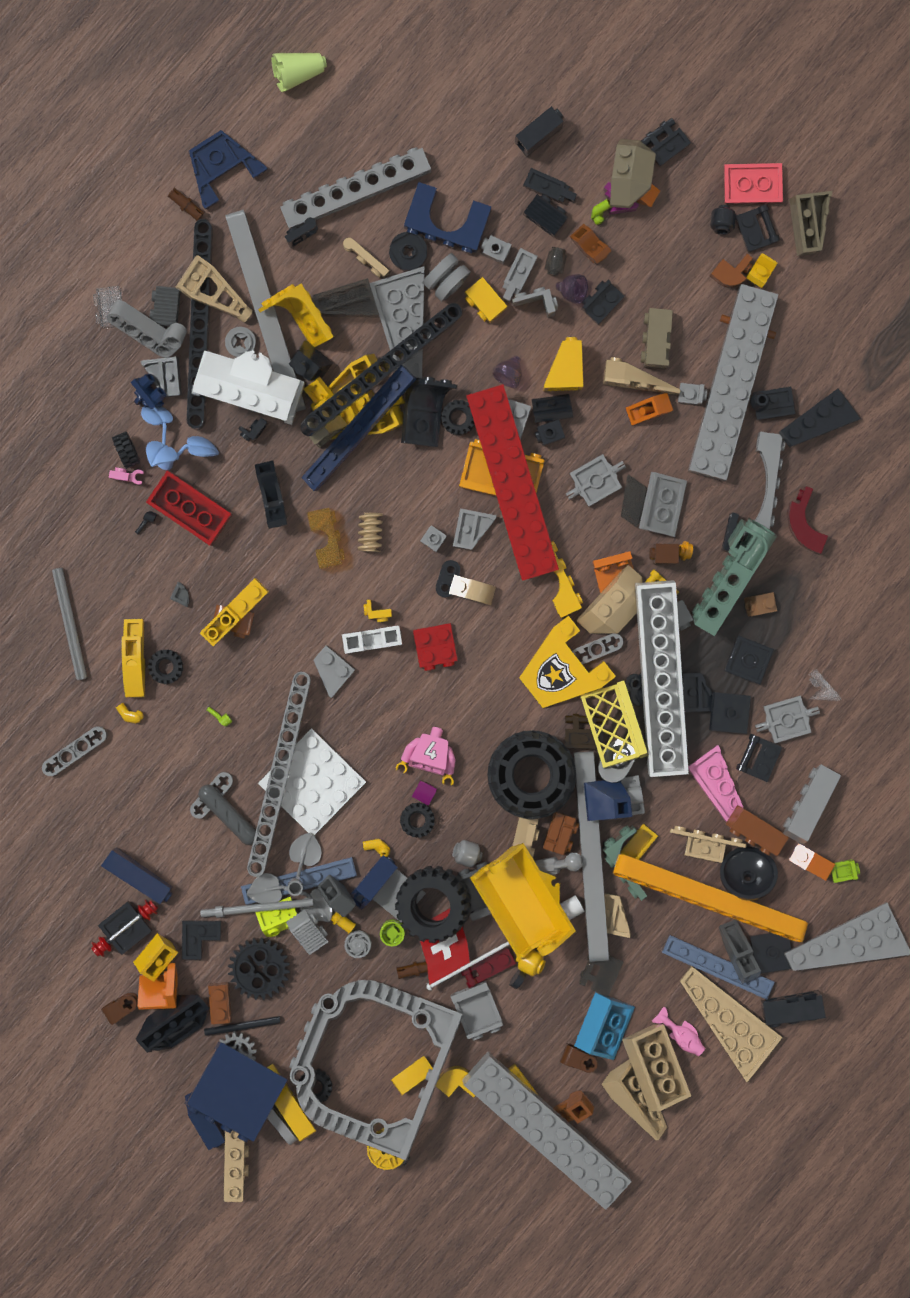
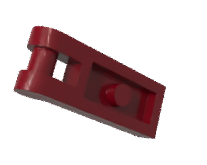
(489, 966)

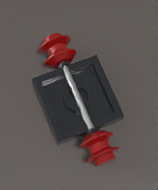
(124, 928)

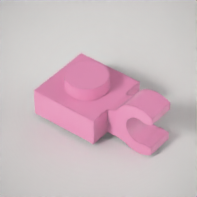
(120, 474)

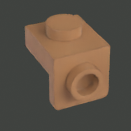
(760, 604)

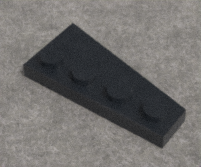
(822, 418)

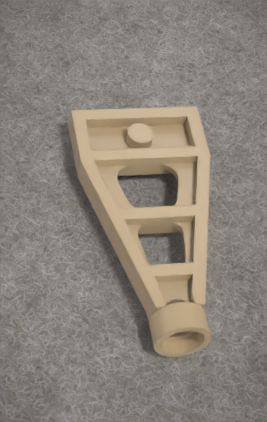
(195, 276)

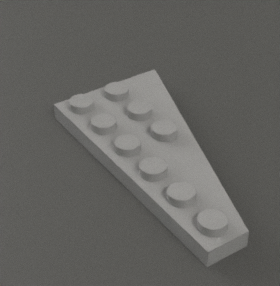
(861, 939)

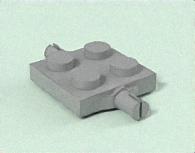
(595, 480)
(787, 719)

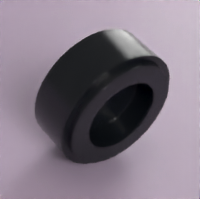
(517, 979)

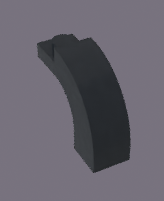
(271, 494)

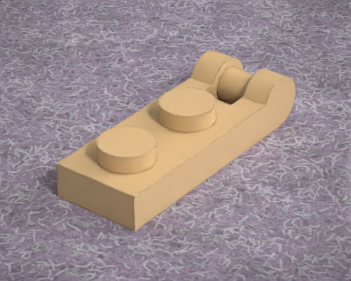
(365, 257)

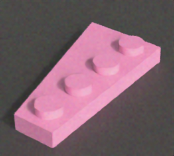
(714, 779)

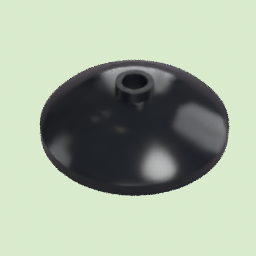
(748, 863)

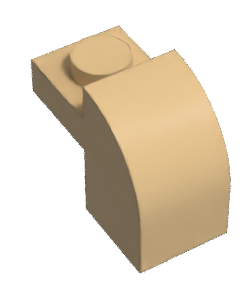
(472, 590)

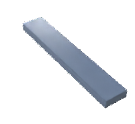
(313, 876)
(715, 966)

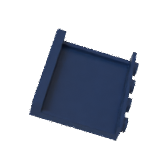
(236, 1092)

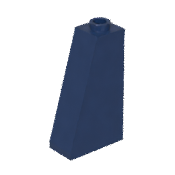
(137, 876)

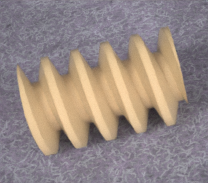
(370, 532)

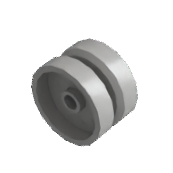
(444, 275)

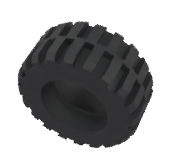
(412, 917)

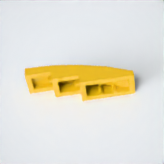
(292, 1112)

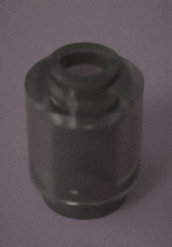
(555, 261)

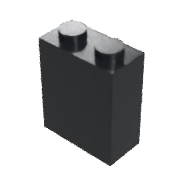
(539, 131)

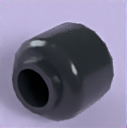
(723, 220)

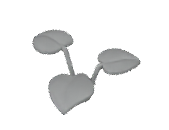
(267, 888)

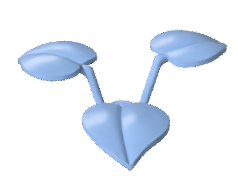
(161, 454)

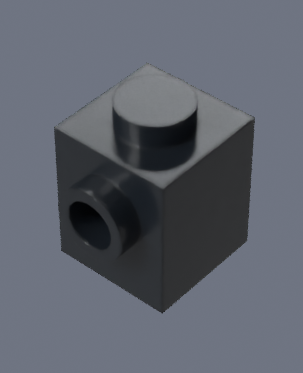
(549, 433)

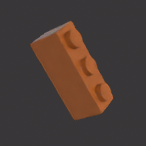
(756, 831)

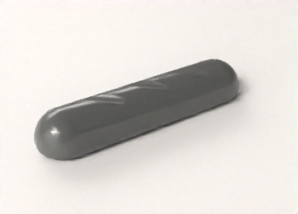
(227, 814)

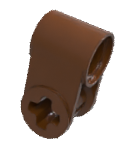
(119, 1009)
(576, 1058)

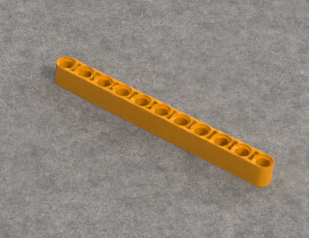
(710, 898)

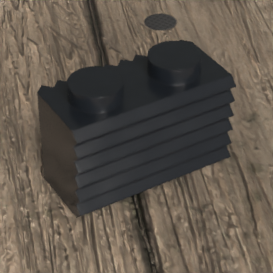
(546, 215)

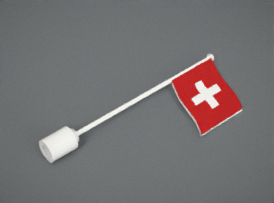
(452, 956)

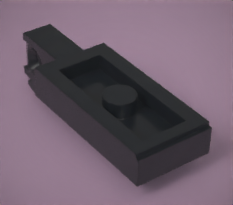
(548, 186)

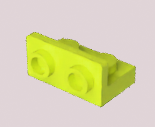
(274, 921)

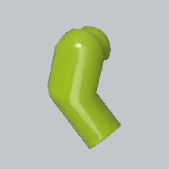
(598, 210)

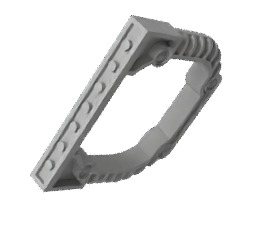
(399, 1136)

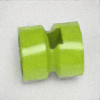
(392, 932)

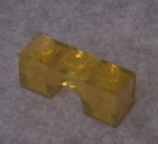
(324, 521)

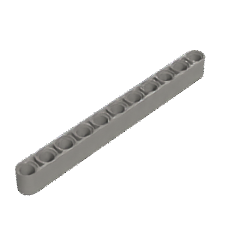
(260, 292)
(285, 765)
(591, 863)

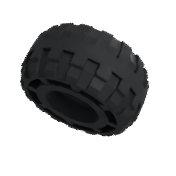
(502, 780)

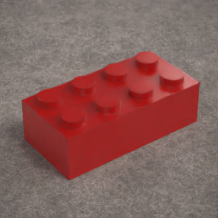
(189, 508)

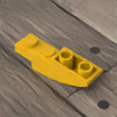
(234, 611)
(133, 658)

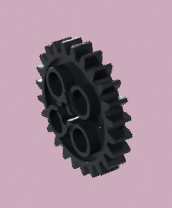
(245, 979)

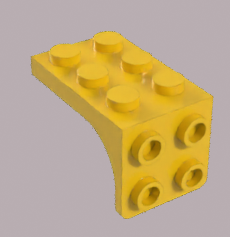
(304, 312)

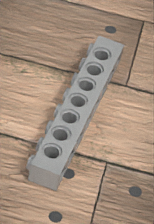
(349, 198)

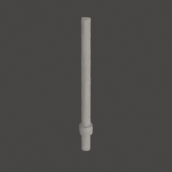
(221, 911)

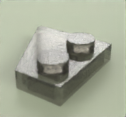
(633, 501)

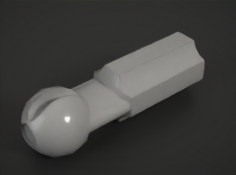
(552, 865)

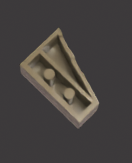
(809, 221)
(657, 338)
(328, 431)

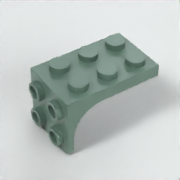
(612, 849)

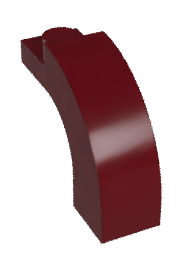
(799, 527)

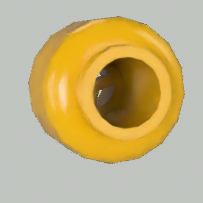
(532, 963)

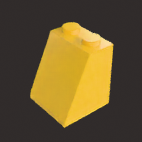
(567, 367)

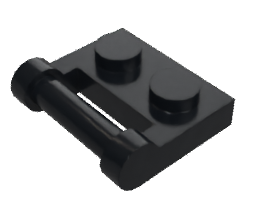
(751, 230)
(297, 235)
(764, 761)

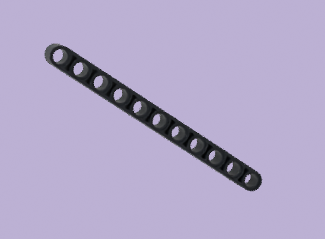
(195, 334)
(375, 374)

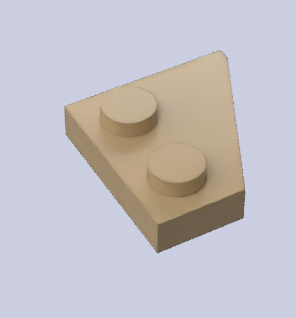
(615, 916)

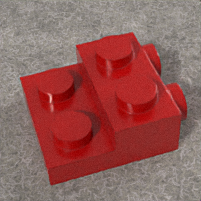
(435, 646)

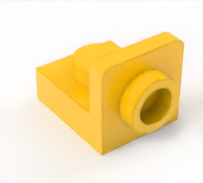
(761, 270)

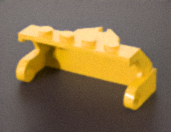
(523, 902)

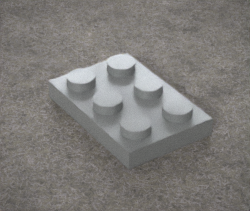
(662, 504)

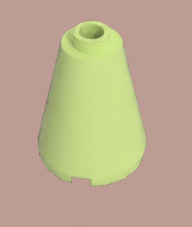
(296, 68)

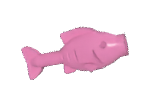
(684, 1035)

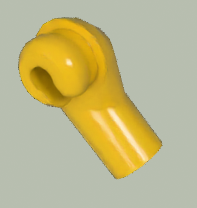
(129, 716)
(378, 845)

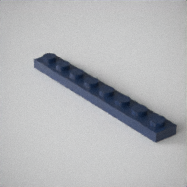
(359, 428)

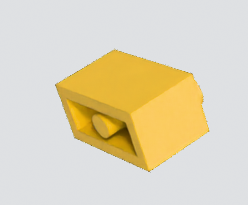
(485, 300)
(155, 957)

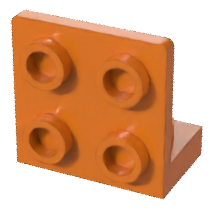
(609, 567)
(161, 992)

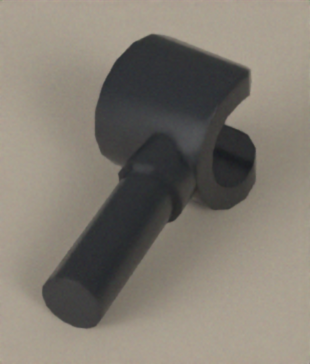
(148, 517)

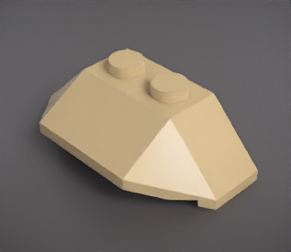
(614, 605)

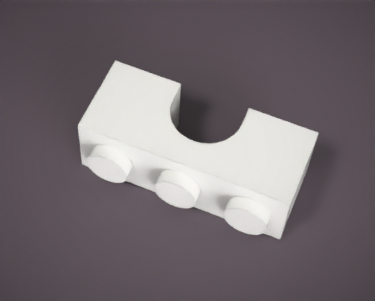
(372, 639)

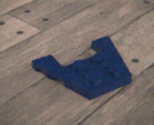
(215, 158)

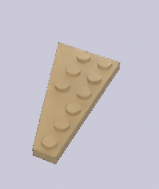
(737, 1029)

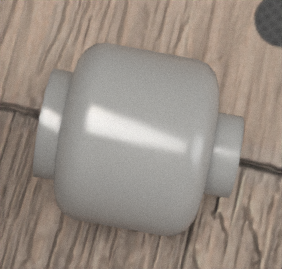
(467, 853)

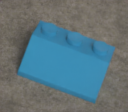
(604, 1026)

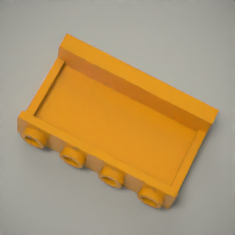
(477, 475)

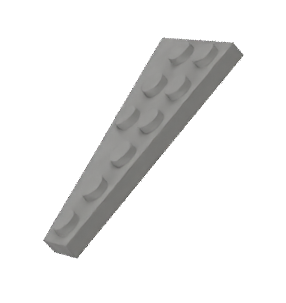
(401, 311)

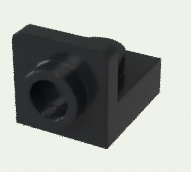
(256, 427)

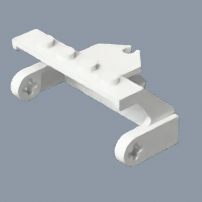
(249, 384)

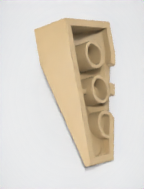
(627, 376)
(626, 1092)

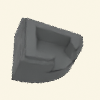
(180, 595)

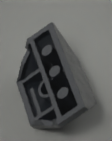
(172, 1025)

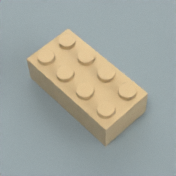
(656, 1067)

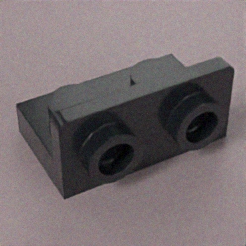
(602, 302)

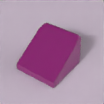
(424, 792)

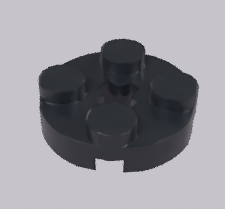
(406, 262)

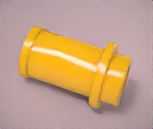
(343, 922)

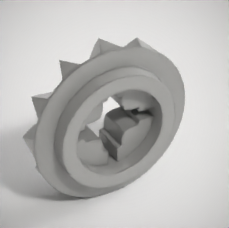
(240, 332)

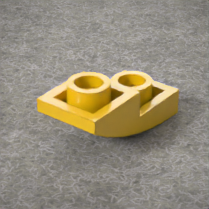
(412, 1075)

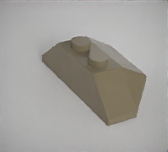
(631, 172)

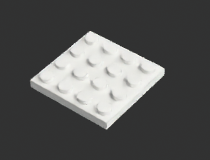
(316, 783)

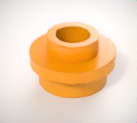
(685, 550)

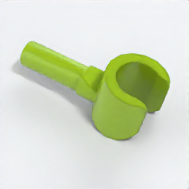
(225, 720)

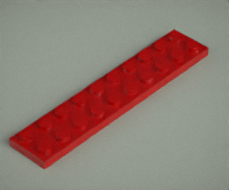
(512, 482)

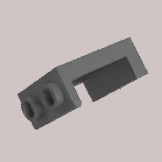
(478, 906)

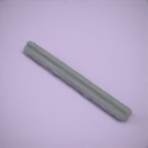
(69, 623)

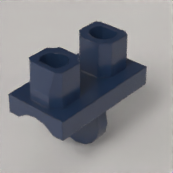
(146, 394)

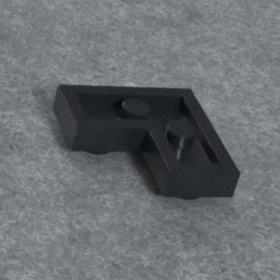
(194, 932)

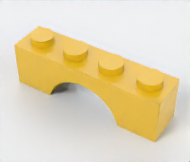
(566, 600)

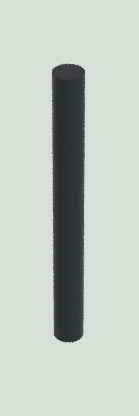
(242, 1026)

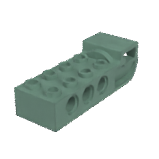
(743, 562)

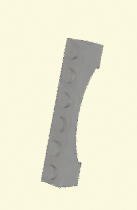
(769, 447)

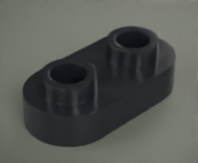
(446, 578)

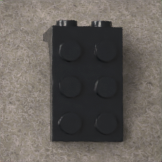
(423, 411)

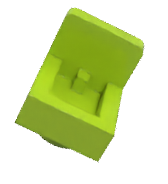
(845, 871)

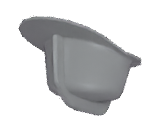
(616, 772)

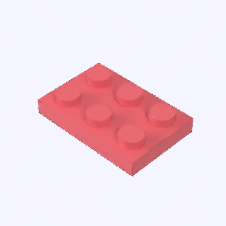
(753, 183)

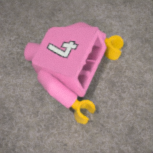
(430, 754)

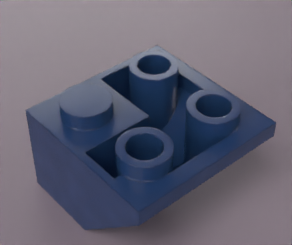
(606, 800)

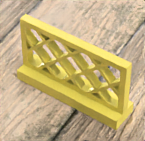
(630, 720)

